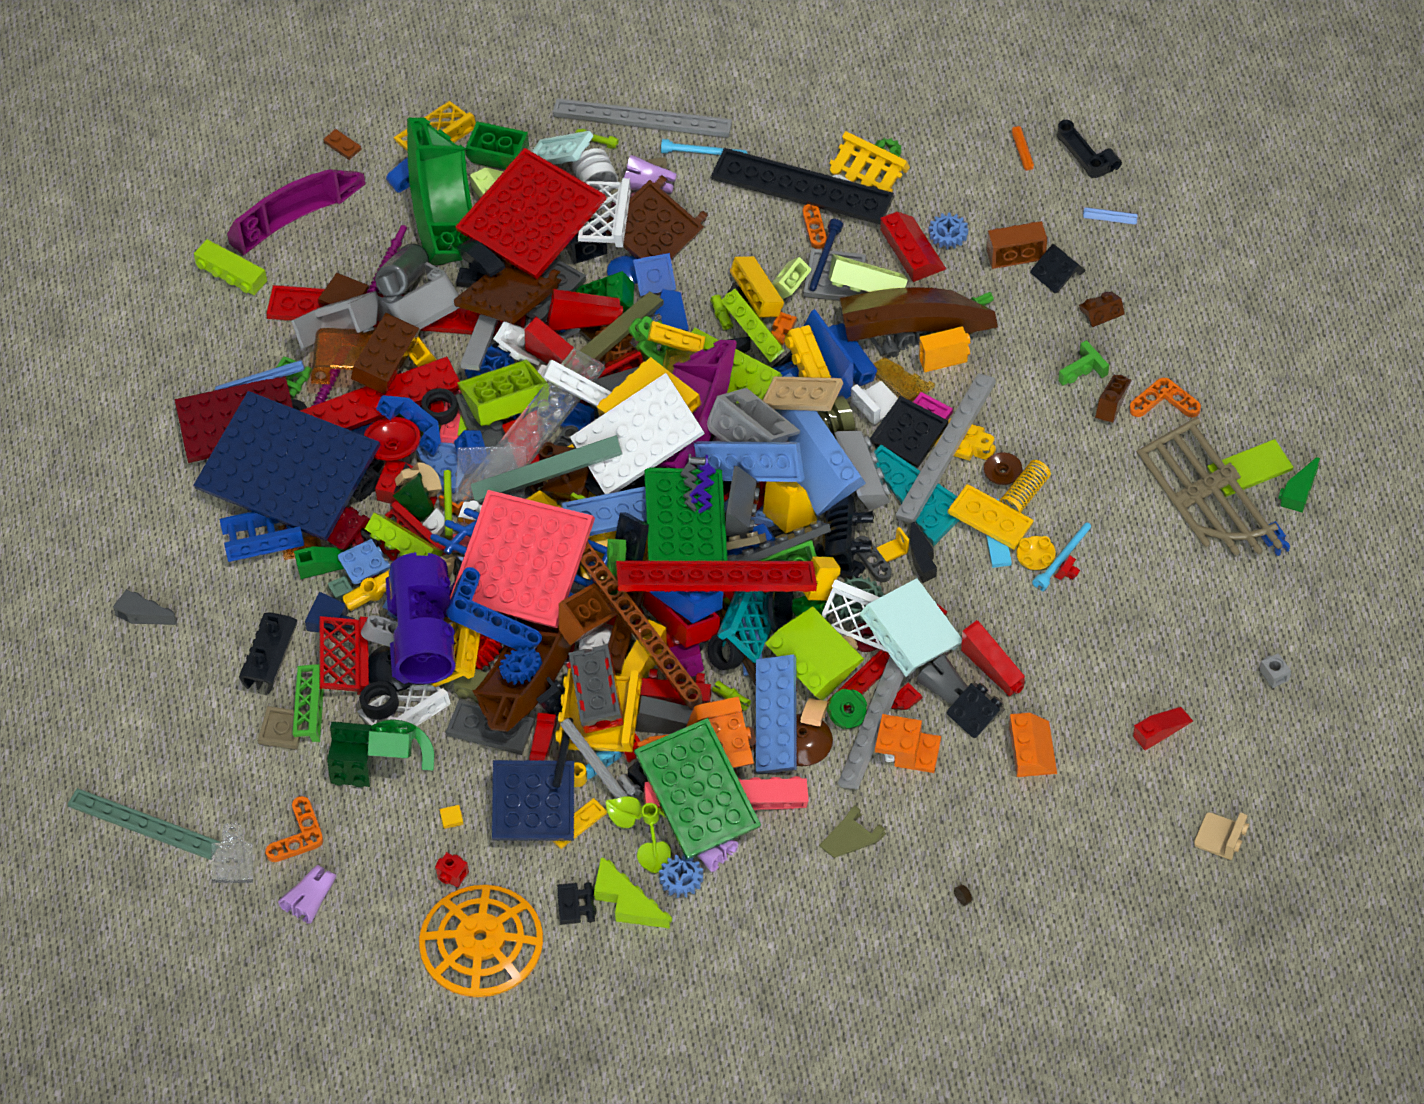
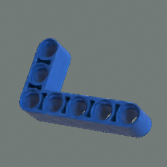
(485, 620)

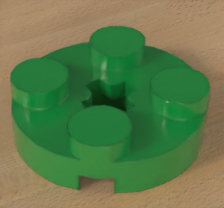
(836, 710)

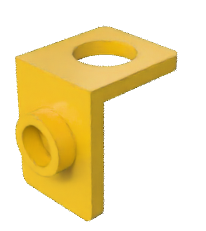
(896, 547)

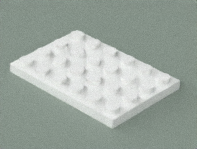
(649, 430)

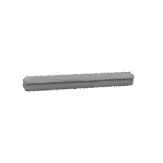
(592, 758)

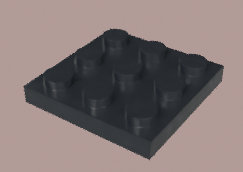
(909, 431)

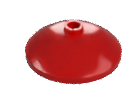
(397, 438)

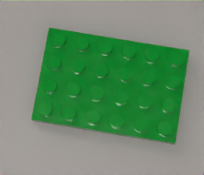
(677, 530)
(697, 788)

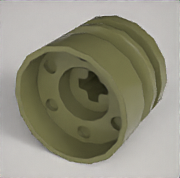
(840, 416)

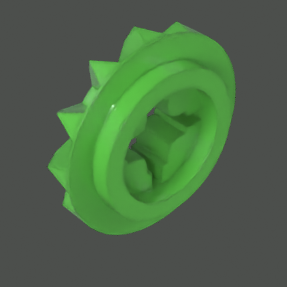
(893, 145)

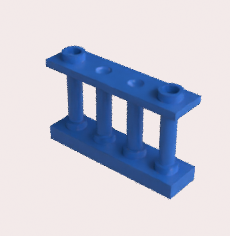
(260, 544)

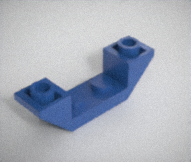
(391, 406)

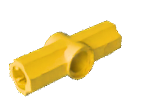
(364, 593)

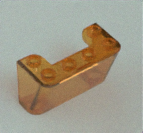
(336, 350)

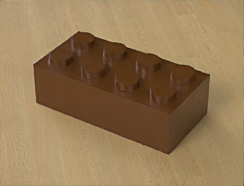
(385, 353)

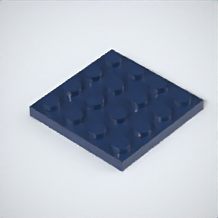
(528, 803)

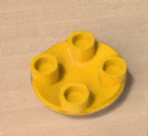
(1036, 552)

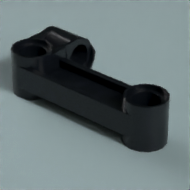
(1094, 164)

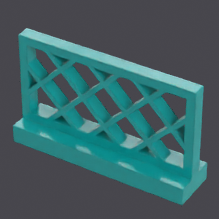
(732, 623)

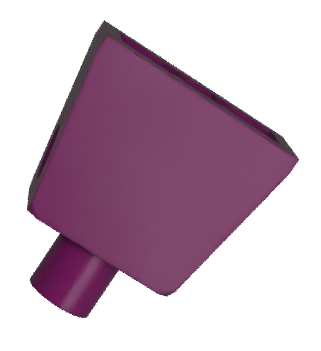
(689, 658)

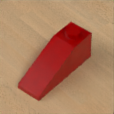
(1160, 726)

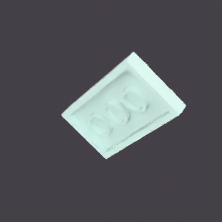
(563, 148)

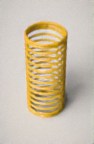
(1016, 502)

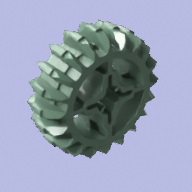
(860, 583)

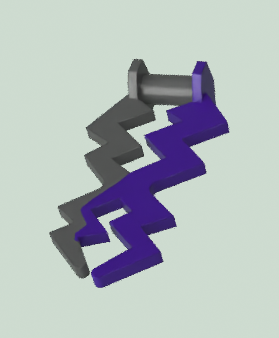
(707, 470)

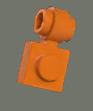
(782, 325)

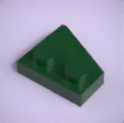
(415, 498)

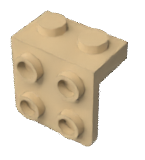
(1221, 835)

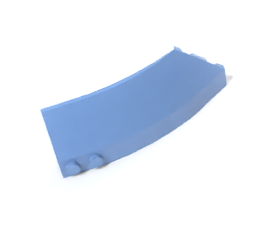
(826, 467)

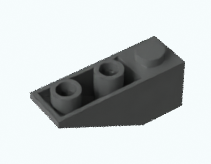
(138, 610)

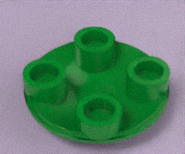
(802, 604)

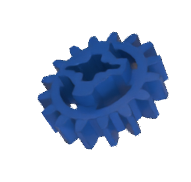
(520, 665)

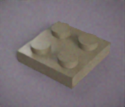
(278, 728)

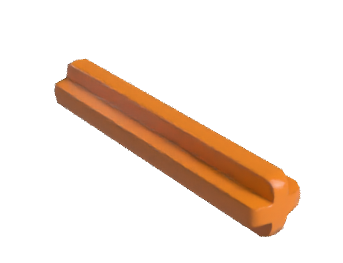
(1022, 148)

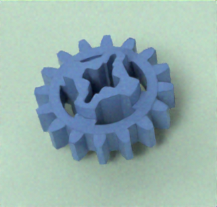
(957, 230)
(689, 880)

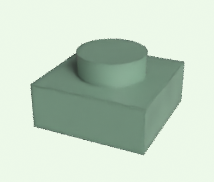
(340, 587)

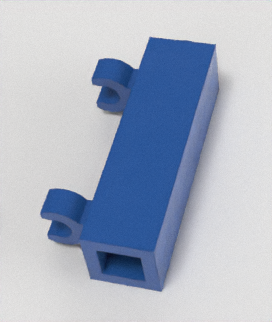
(863, 368)

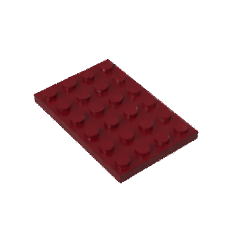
(207, 414)

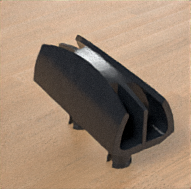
(841, 539)
(268, 650)

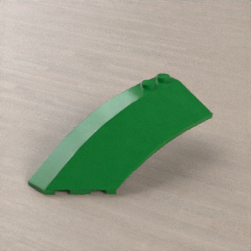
(437, 189)

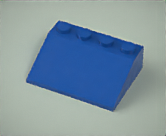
(835, 356)

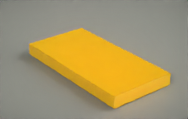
(990, 516)

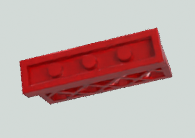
(410, 523)
(360, 656)

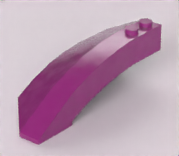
(290, 204)
(709, 376)

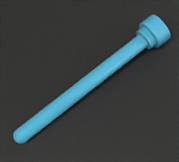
(669, 146)
(1044, 578)

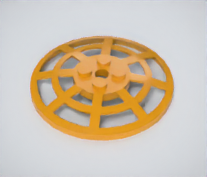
(481, 949)

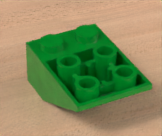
(614, 286)

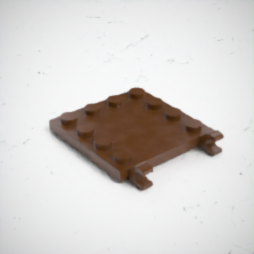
(658, 223)
(507, 293)

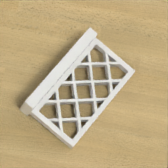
(620, 215)
(855, 595)
(418, 714)

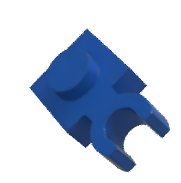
(1281, 536)

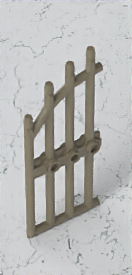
(1204, 487)

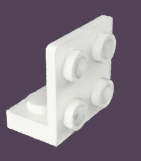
(512, 338)
(874, 401)

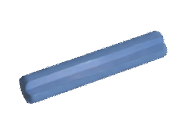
(1108, 215)

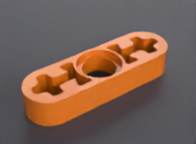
(813, 232)

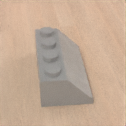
(858, 450)

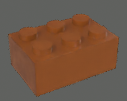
(1016, 244)

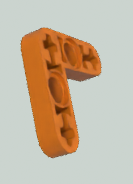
(1165, 393)
(306, 833)

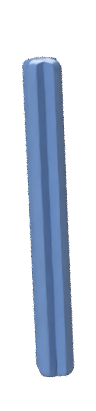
(270, 374)

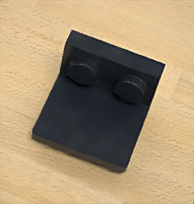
(1055, 268)

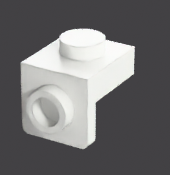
(435, 522)

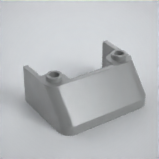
(424, 303)
(352, 313)

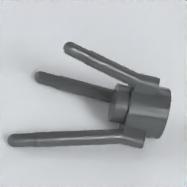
(889, 347)

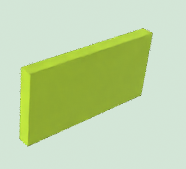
(1256, 465)

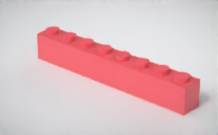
(762, 793)

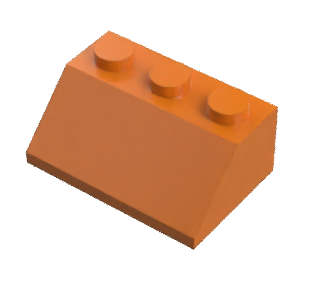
(1032, 745)

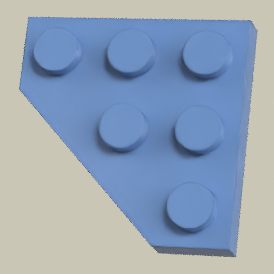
(443, 460)

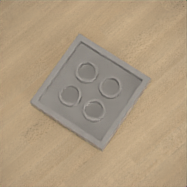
(825, 288)

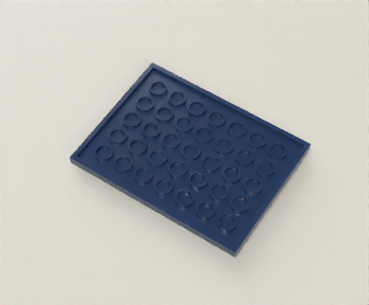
(287, 465)

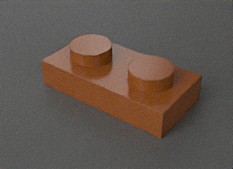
(342, 144)

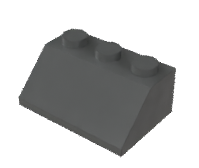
(741, 504)

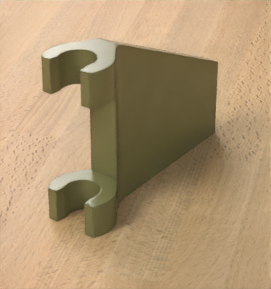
(850, 835)

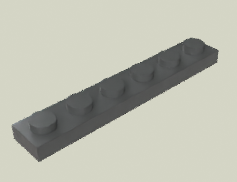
(782, 542)

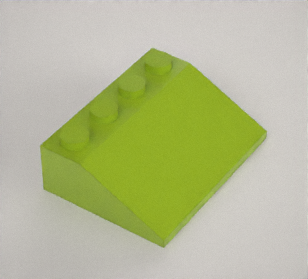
(501, 391)
(820, 652)

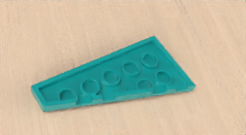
(900, 477)

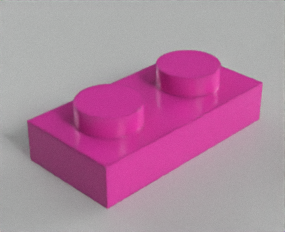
(933, 405)

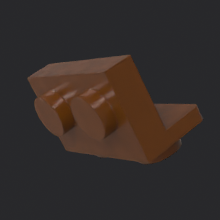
(1102, 308)

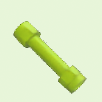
(611, 142)

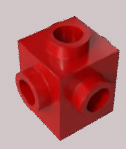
(451, 869)

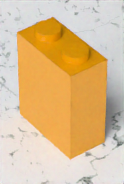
(944, 349)

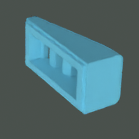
(607, 759)

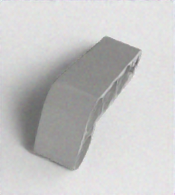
(379, 630)

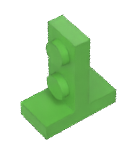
(1090, 360)

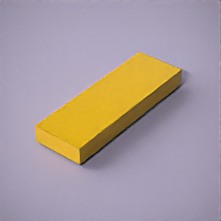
(675, 337)
(584, 818)

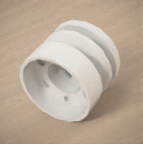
(594, 166)

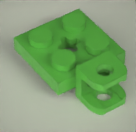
(646, 347)

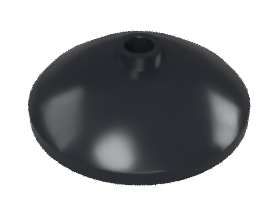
(778, 608)
(380, 668)

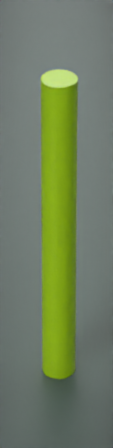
(448, 502)

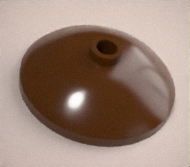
(814, 744)

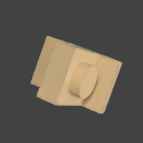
(429, 478)

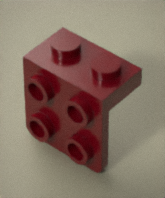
(347, 528)

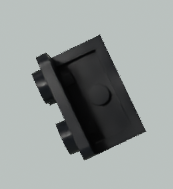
(975, 709)

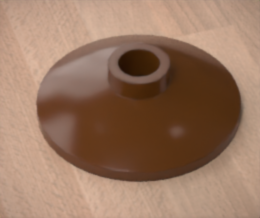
(999, 462)

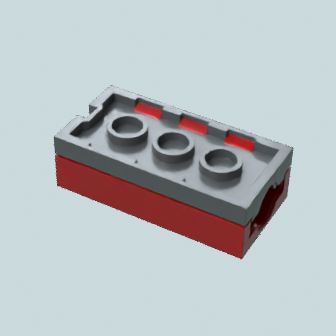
(596, 689)

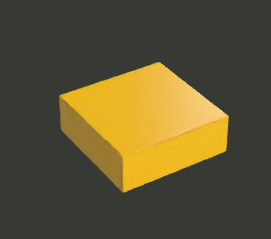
(451, 816)

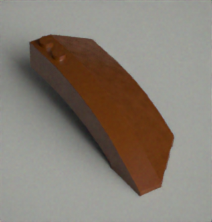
(912, 311)
(509, 703)

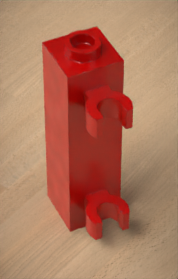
(664, 691)

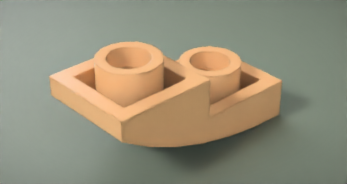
(814, 712)

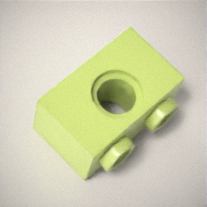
(791, 277)

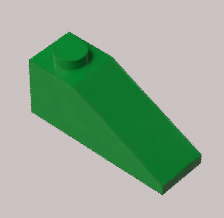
(1299, 487)

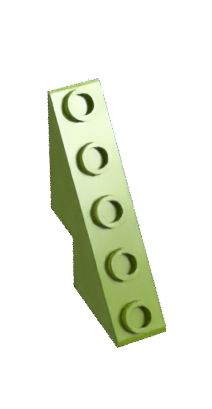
(753, 325)
(631, 902)

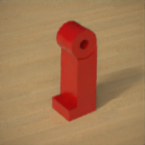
(543, 736)

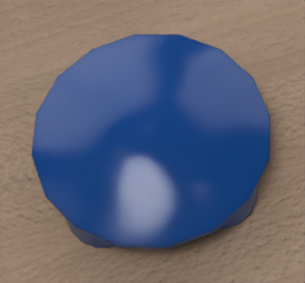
(624, 264)

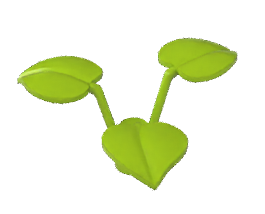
(624, 812)

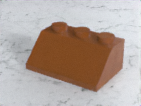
(584, 614)

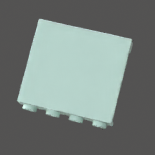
(910, 626)

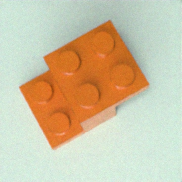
(906, 741)

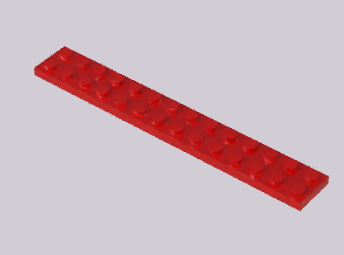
(293, 302)

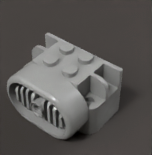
(748, 421)

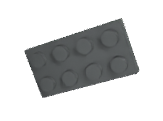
(571, 281)
(471, 725)

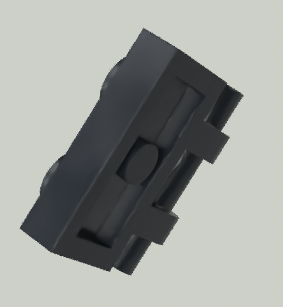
(569, 903)

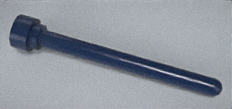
(834, 228)

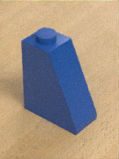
(673, 310)

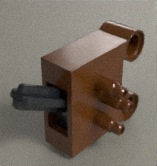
(562, 486)

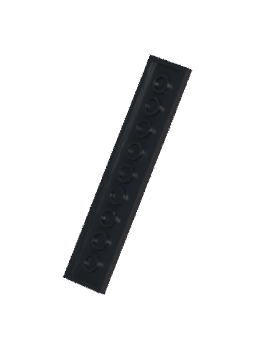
(802, 186)

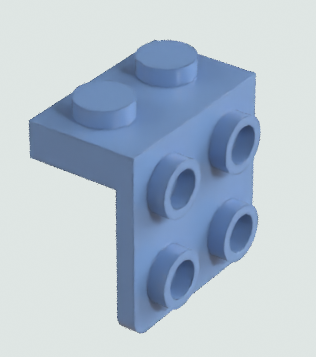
(363, 561)

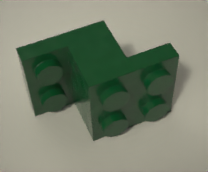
(348, 754)

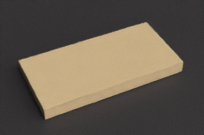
(803, 393)

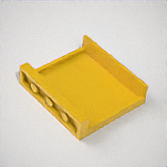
(643, 376)
(611, 739)

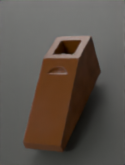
(1112, 398)

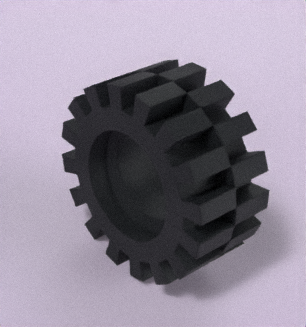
(367, 484)

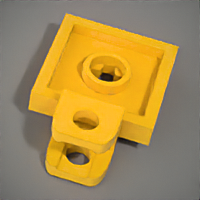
(975, 443)

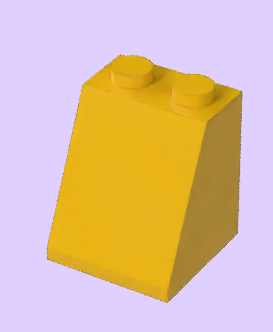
(788, 505)

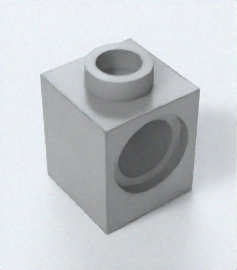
(1273, 677)

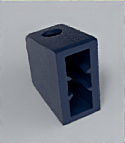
(326, 607)

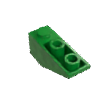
(317, 561)

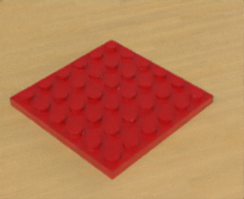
(531, 213)

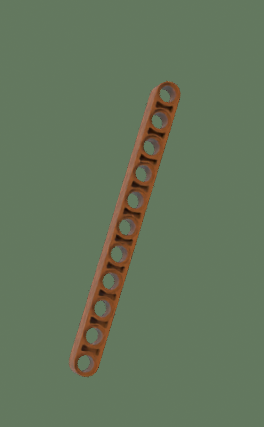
(641, 629)

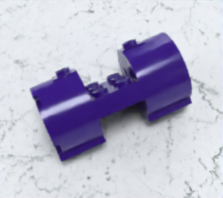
(422, 641)

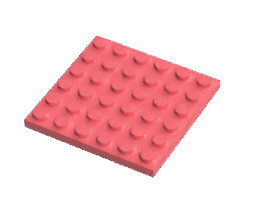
(525, 556)

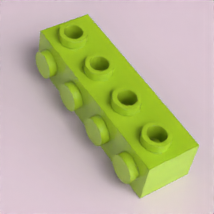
(230, 267)
(399, 537)

